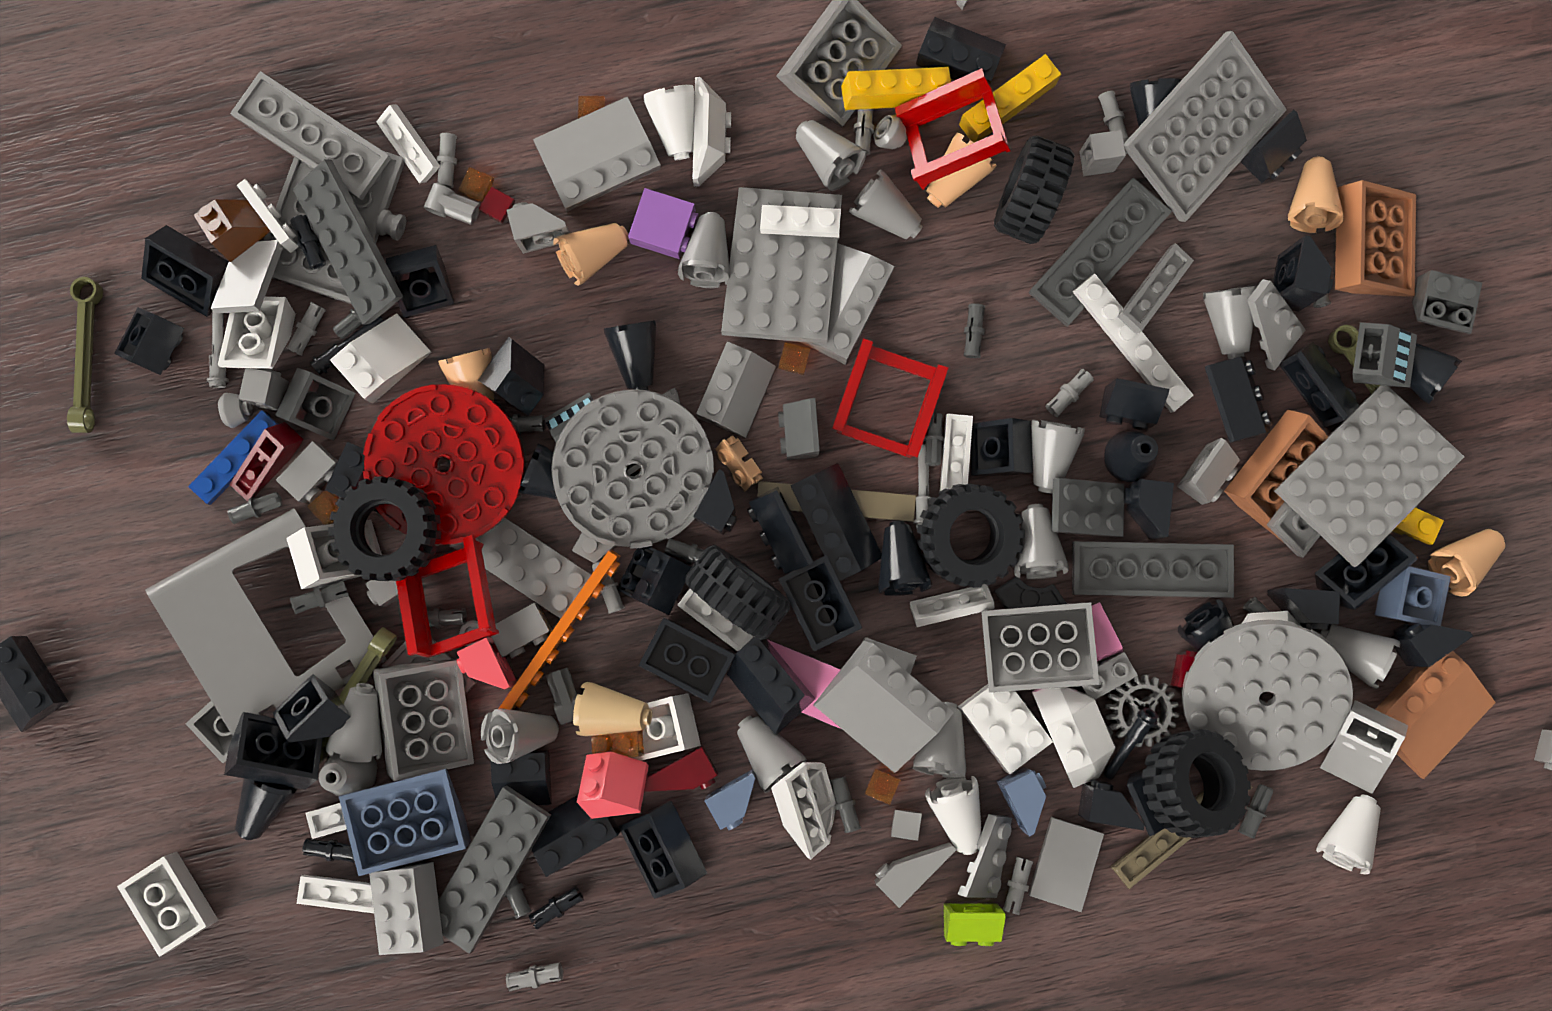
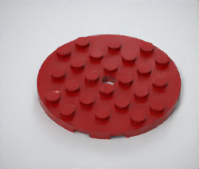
(467, 431)

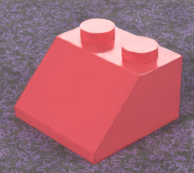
(485, 663)
(612, 785)

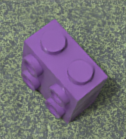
(663, 223)

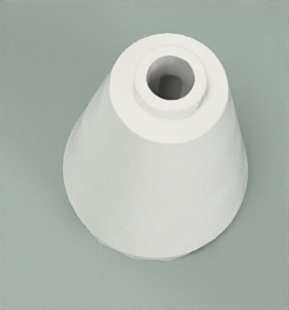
(674, 118)
(958, 811)
(1353, 835)

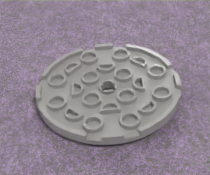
(622, 431)
(1277, 657)

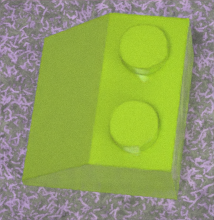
(973, 923)

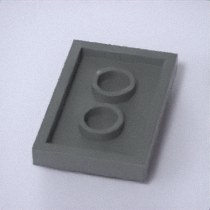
(1088, 507)

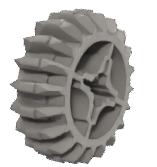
(1149, 702)

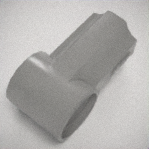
(445, 203)

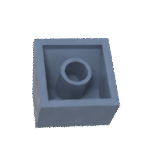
(1414, 597)
(1024, 797)
(730, 801)

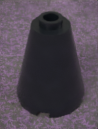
(1149, 94)
(634, 352)
(1431, 371)
(1130, 455)
(538, 475)
(901, 562)
(1205, 624)
(260, 806)

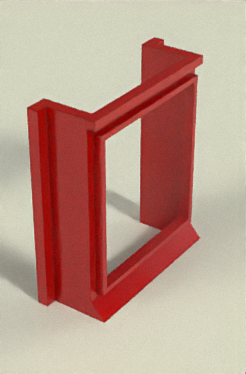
(939, 103)
(934, 374)
(414, 606)

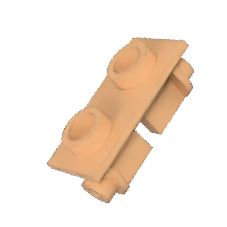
(744, 473)

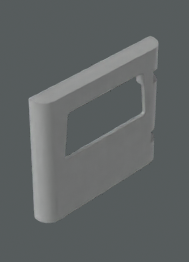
(228, 639)

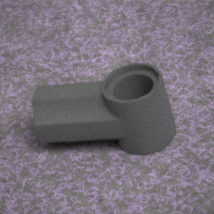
(564, 694)

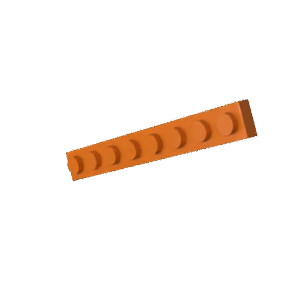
(562, 631)

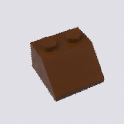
(231, 226)

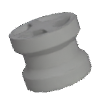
(390, 224)

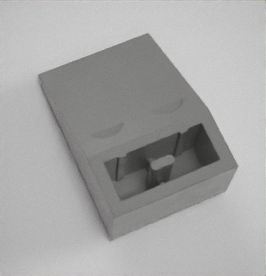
(1364, 747)

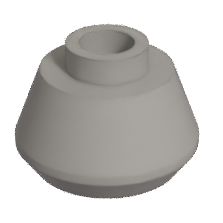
(890, 132)
(233, 410)

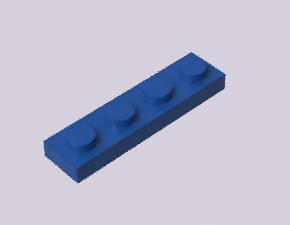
(223, 468)

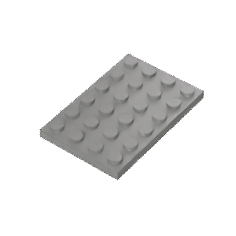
(1205, 126)
(293, 266)
(777, 281)
(1369, 474)

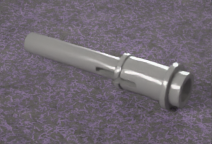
(217, 374)
(923, 487)

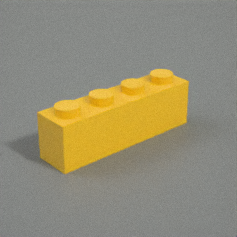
(890, 87)
(1012, 97)

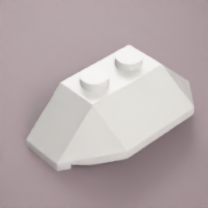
(709, 132)
(1076, 732)
(806, 806)

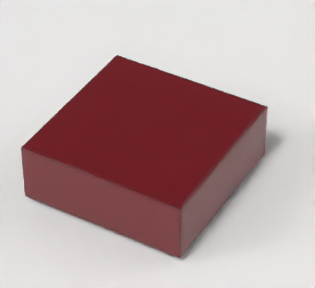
(496, 204)

